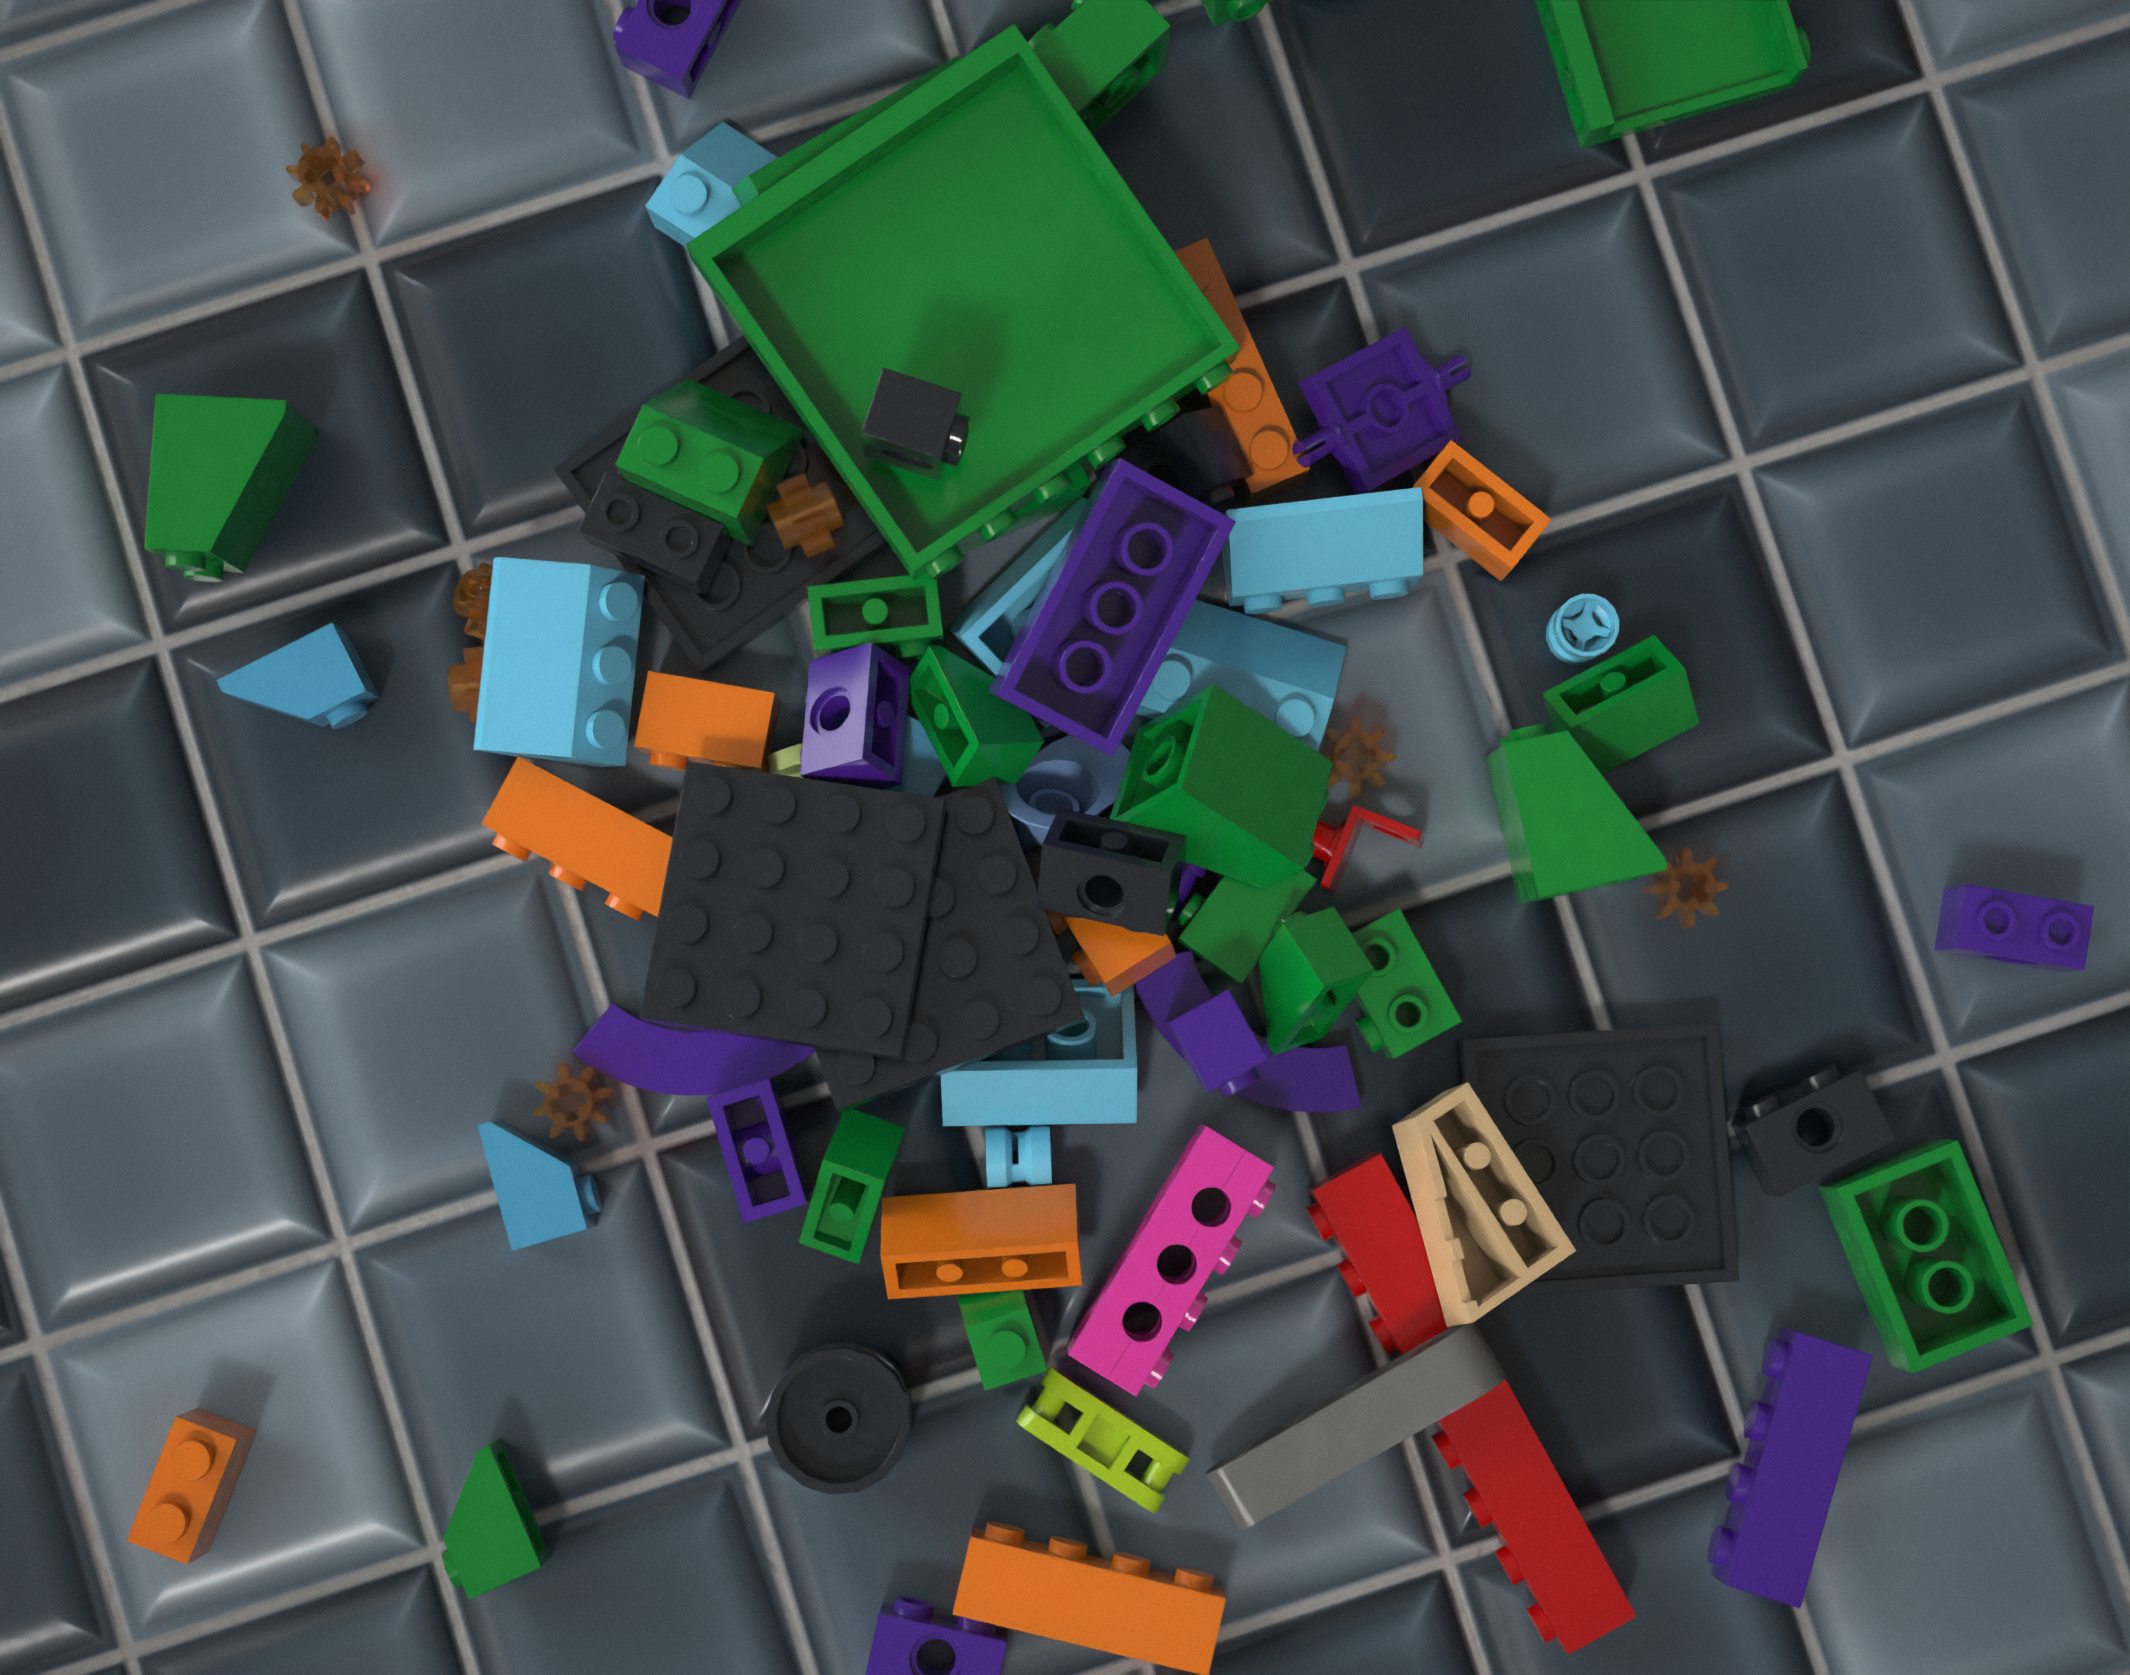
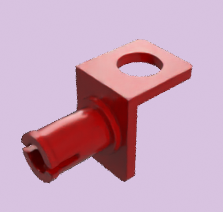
(1335, 843)

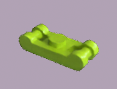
(1103, 1440)

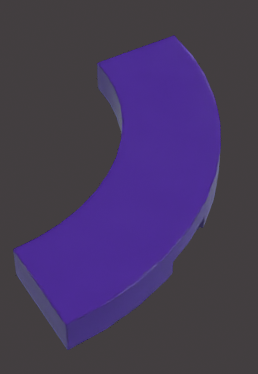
(682, 1060)
(1288, 1081)

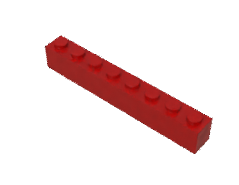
(1488, 1437)

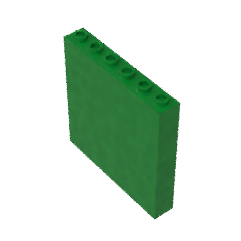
(982, 254)

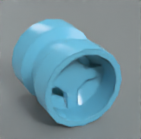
(1588, 619)
(1033, 1152)

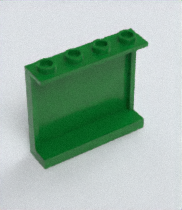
(1667, 60)

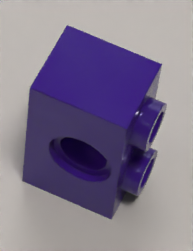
(672, 53)
(856, 718)
(2014, 928)
(1218, 1045)
(759, 1149)
(911, 1623)

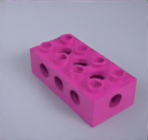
(1142, 1357)

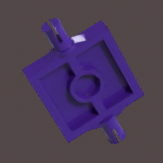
(1381, 411)

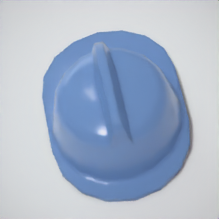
(1066, 777)

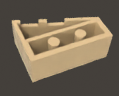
(1474, 1206)

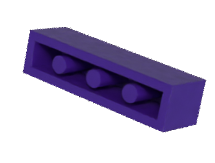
(1789, 1466)

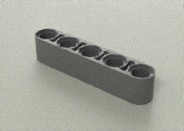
(1355, 1424)

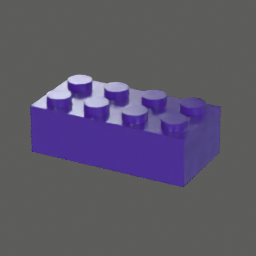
(1112, 606)

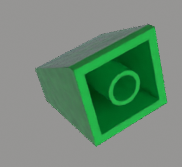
(710, 455)
(219, 478)
(1229, 785)
(1563, 818)

